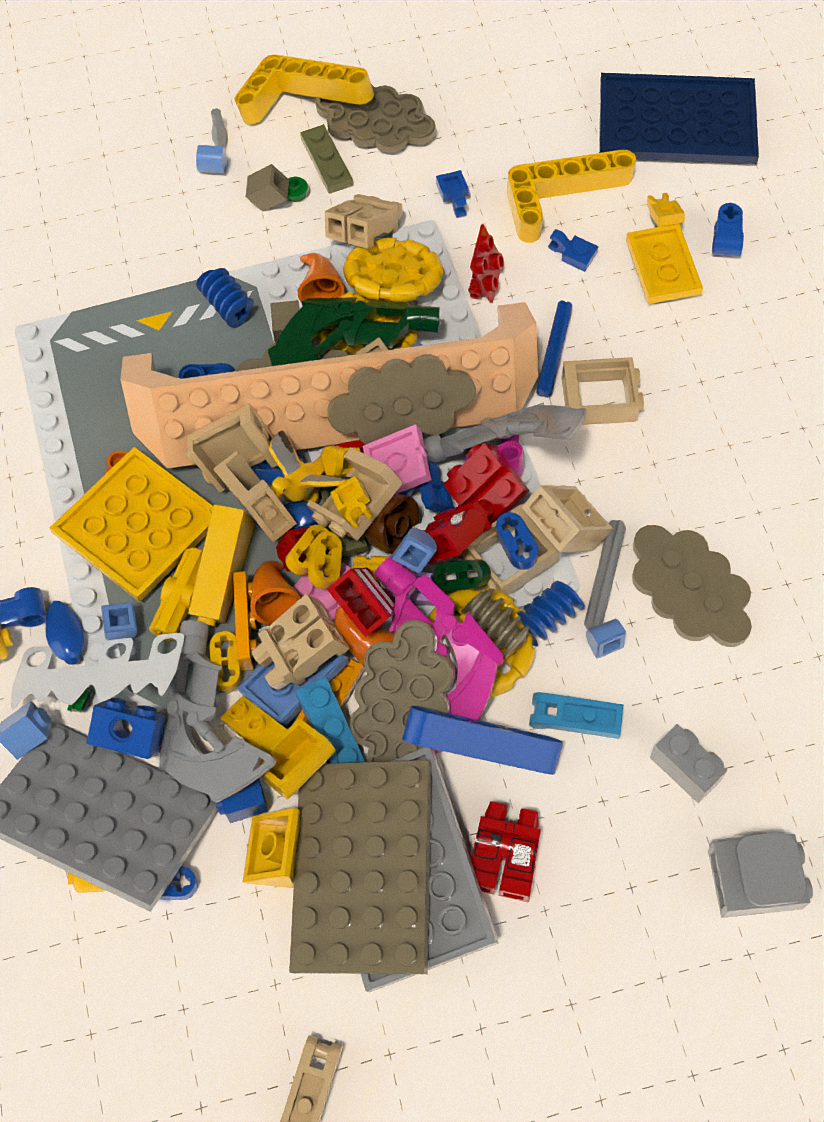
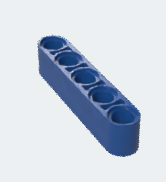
(482, 740)

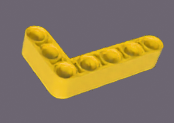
(301, 77)
(562, 177)

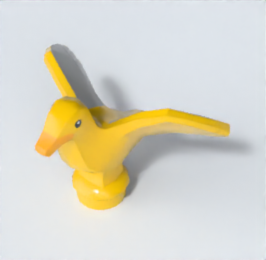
(299, 477)

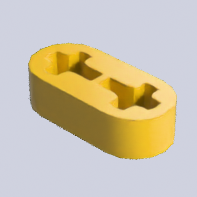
(300, 547)
(319, 558)
(230, 661)

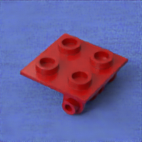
(485, 267)

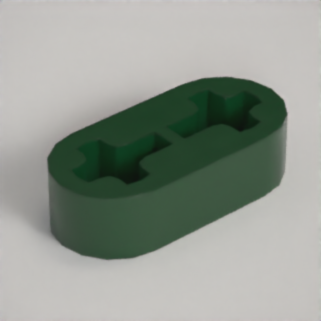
(462, 581)

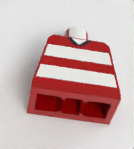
(363, 599)

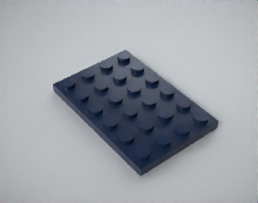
(679, 117)

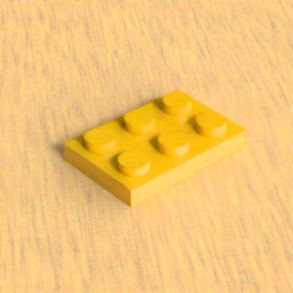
(664, 263)

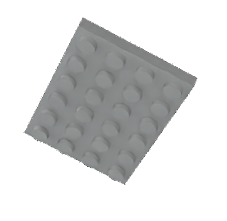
(102, 816)
(456, 905)

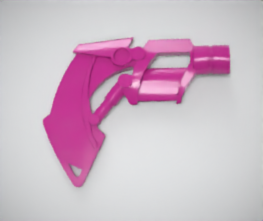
(474, 650)

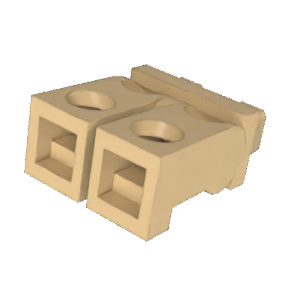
(362, 220)
(298, 643)

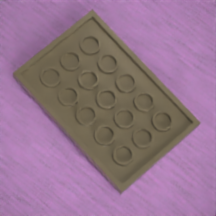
(363, 870)

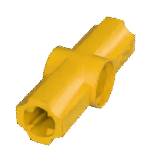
(177, 595)

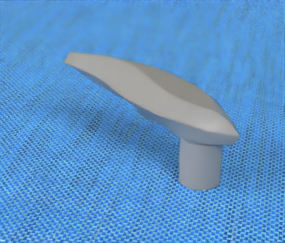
(218, 131)

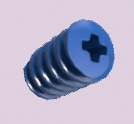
(225, 296)
(550, 608)

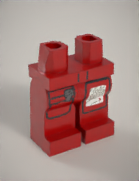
(458, 528)
(507, 842)

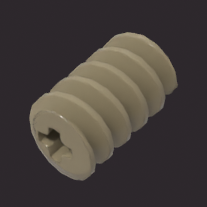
(497, 622)

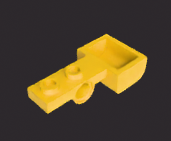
(297, 749)

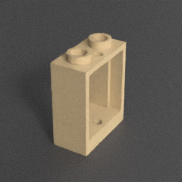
(603, 370)
(573, 528)
(547, 555)

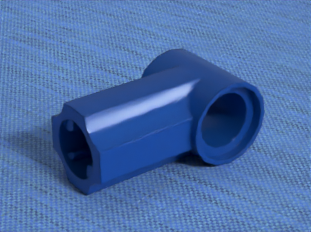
(23, 609)

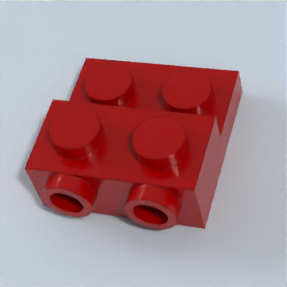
(486, 477)

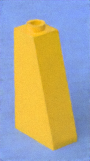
(222, 554)

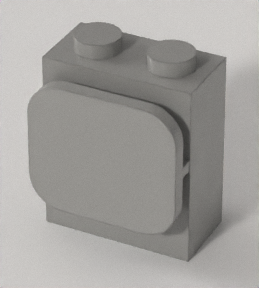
(759, 875)

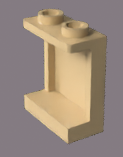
(238, 432)
(379, 484)
(255, 496)

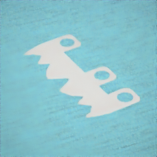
(107, 677)

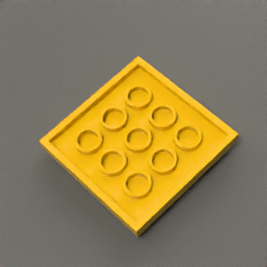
(135, 523)

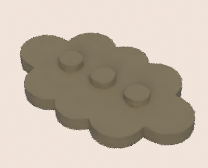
(385, 121)
(401, 397)
(691, 585)
(399, 677)

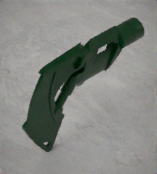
(354, 326)

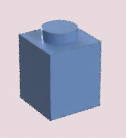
(25, 729)

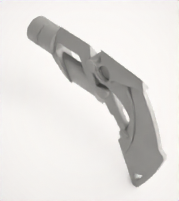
(540, 419)
(230, 764)

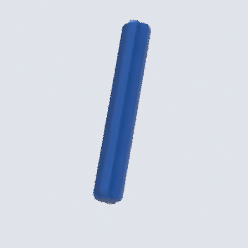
(554, 349)

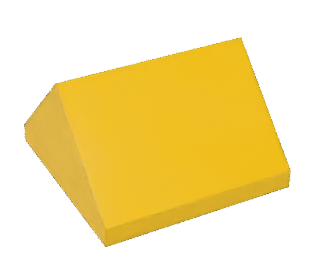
(272, 848)

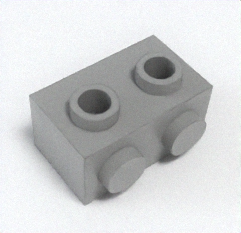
(688, 762)

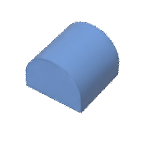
(211, 159)
(415, 550)
(119, 621)
(606, 638)

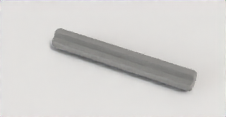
(605, 575)

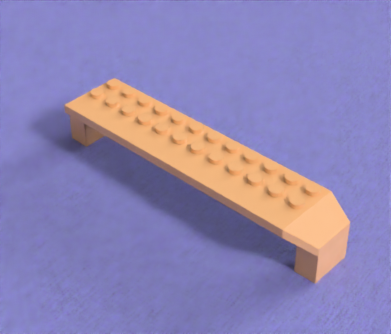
(298, 394)

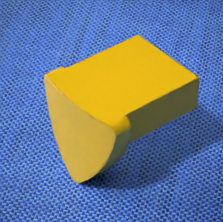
(334, 462)

